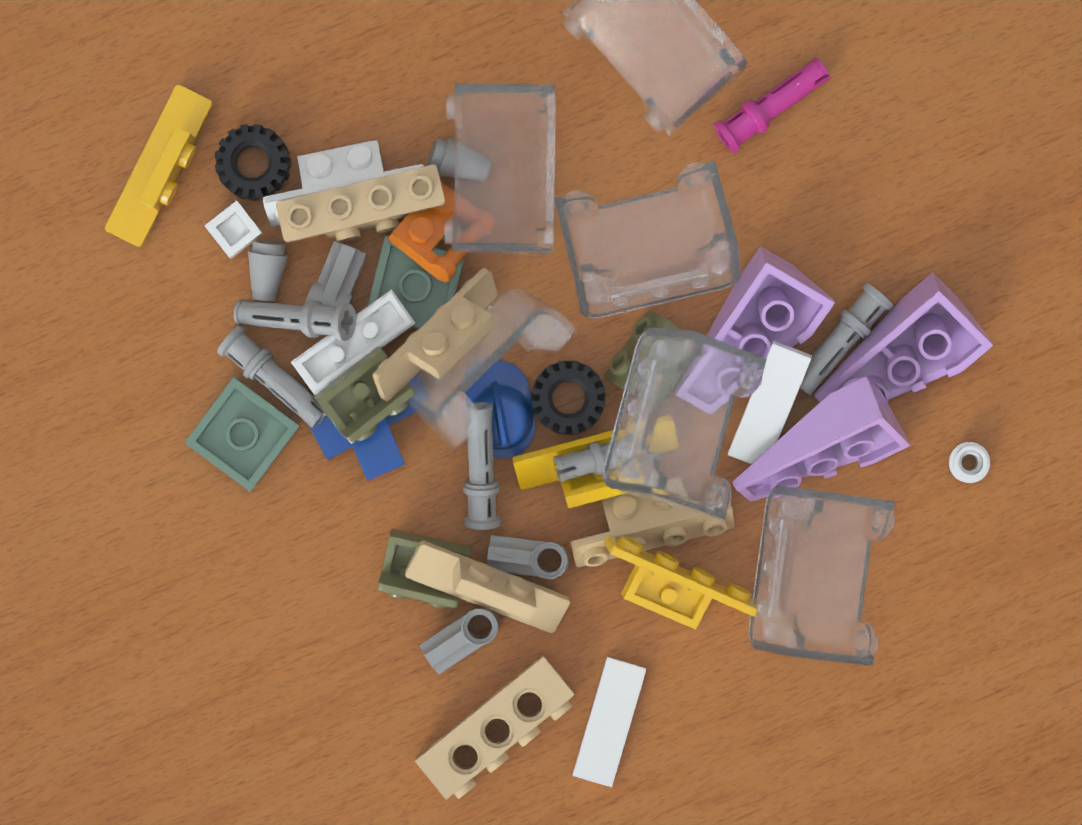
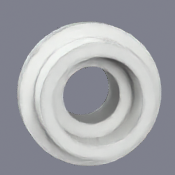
(982, 462)

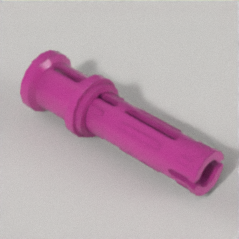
(757, 114)

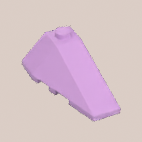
(770, 304)
(915, 343)
(840, 430)

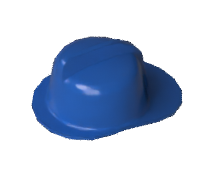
(512, 408)

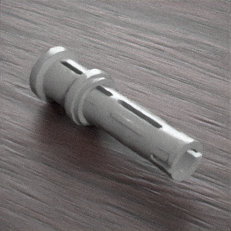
(310, 318)
(853, 325)
(259, 365)
(481, 484)

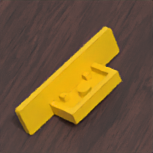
(159, 165)
(539, 469)
(670, 589)

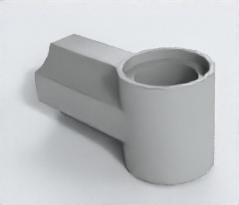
(338, 276)
(523, 555)
(458, 640)

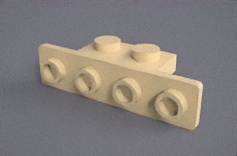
(361, 206)
(443, 338)
(649, 524)
(487, 586)

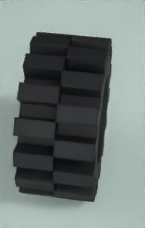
(248, 137)
(568, 372)

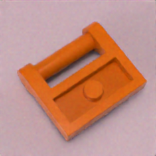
(422, 232)

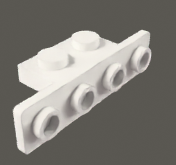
(332, 170)

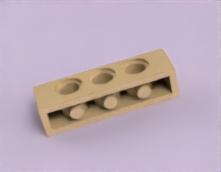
(439, 760)

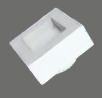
(233, 229)

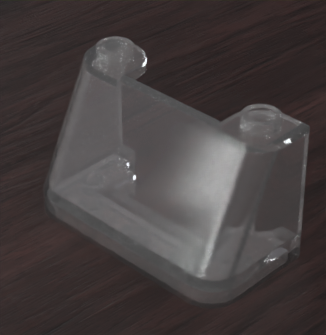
(662, 50)
(503, 169)
(650, 244)
(517, 318)
(677, 419)
(816, 574)

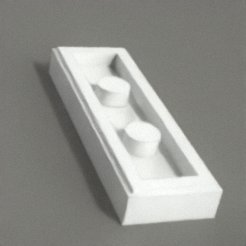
(374, 327)
(770, 403)
(609, 721)

